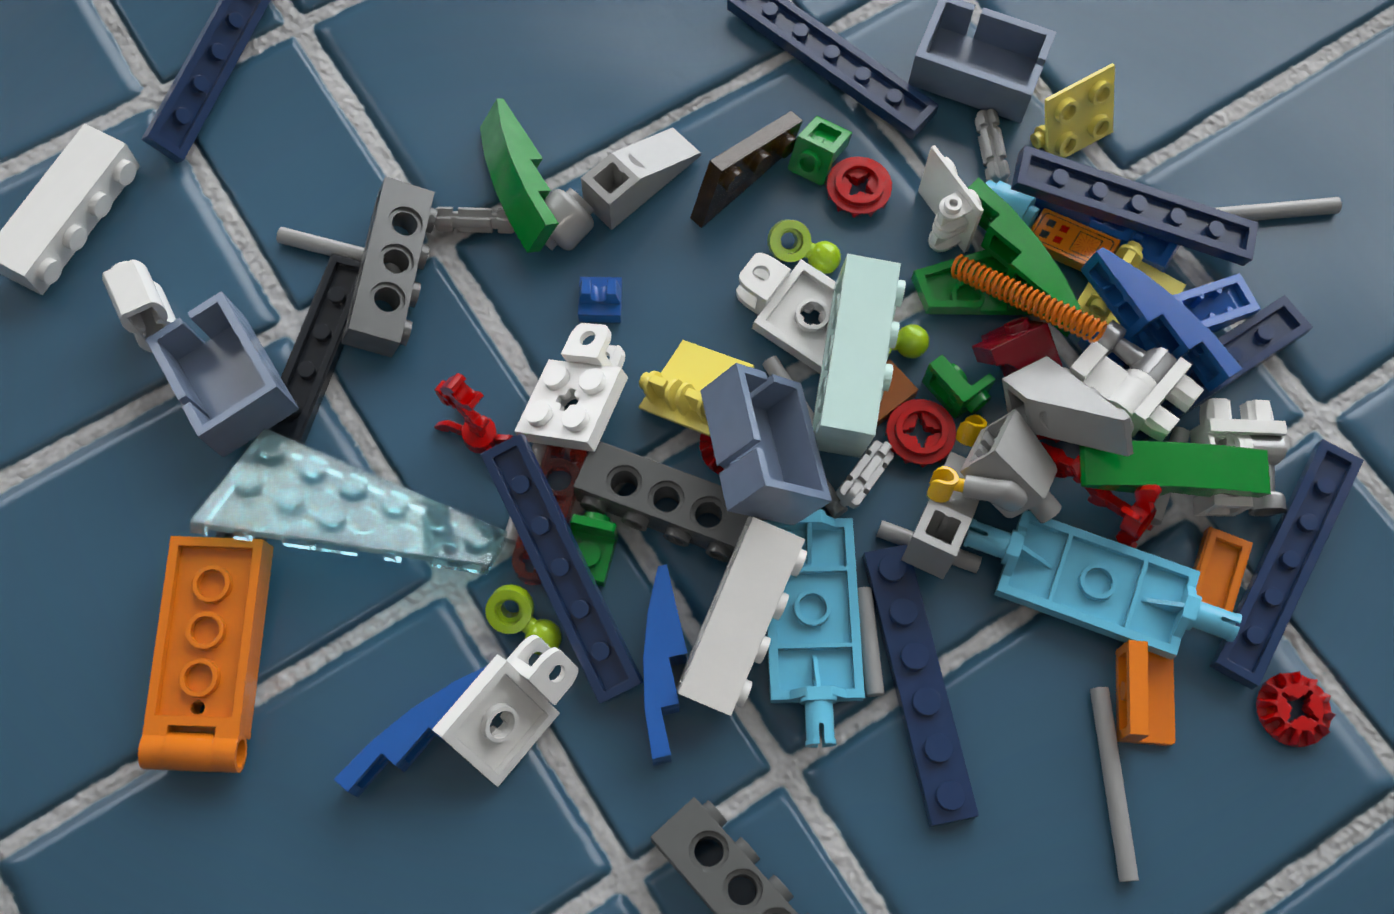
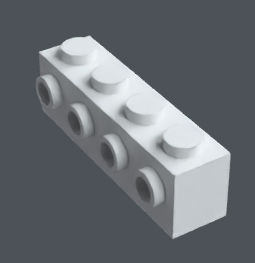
(64, 208)
(740, 616)

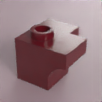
(1016, 345)

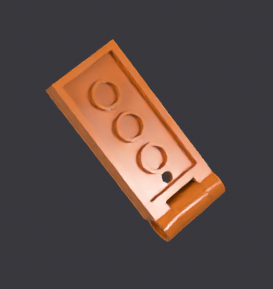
(206, 655)

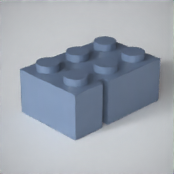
(986, 71)
(223, 378)
(764, 445)

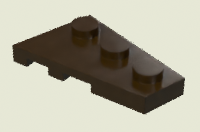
(742, 165)

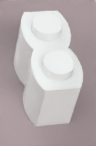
(137, 300)

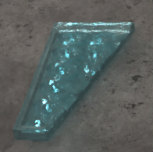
(334, 507)

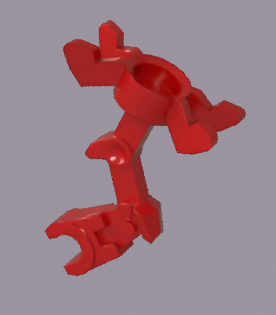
(478, 430)
(1135, 517)

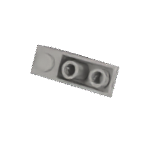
(635, 174)
(1066, 408)
(941, 529)

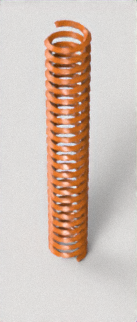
(1053, 308)

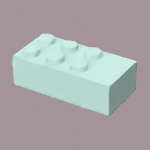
(856, 354)

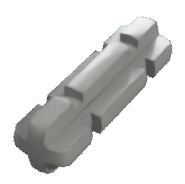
(992, 146)
(472, 220)
(865, 474)

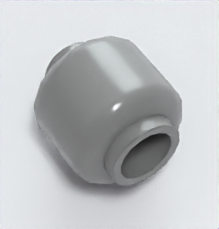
(573, 218)

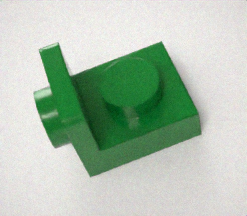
(817, 149)
(952, 388)
(597, 542)

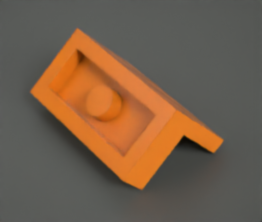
(1144, 696)

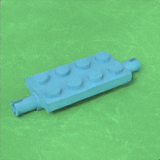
(1100, 584)
(818, 637)

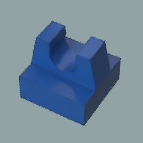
(600, 299)

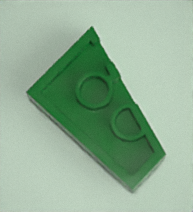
(947, 295)

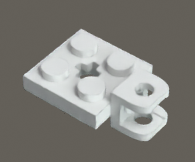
(780, 298)
(584, 377)
(523, 699)

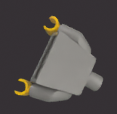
(1002, 468)

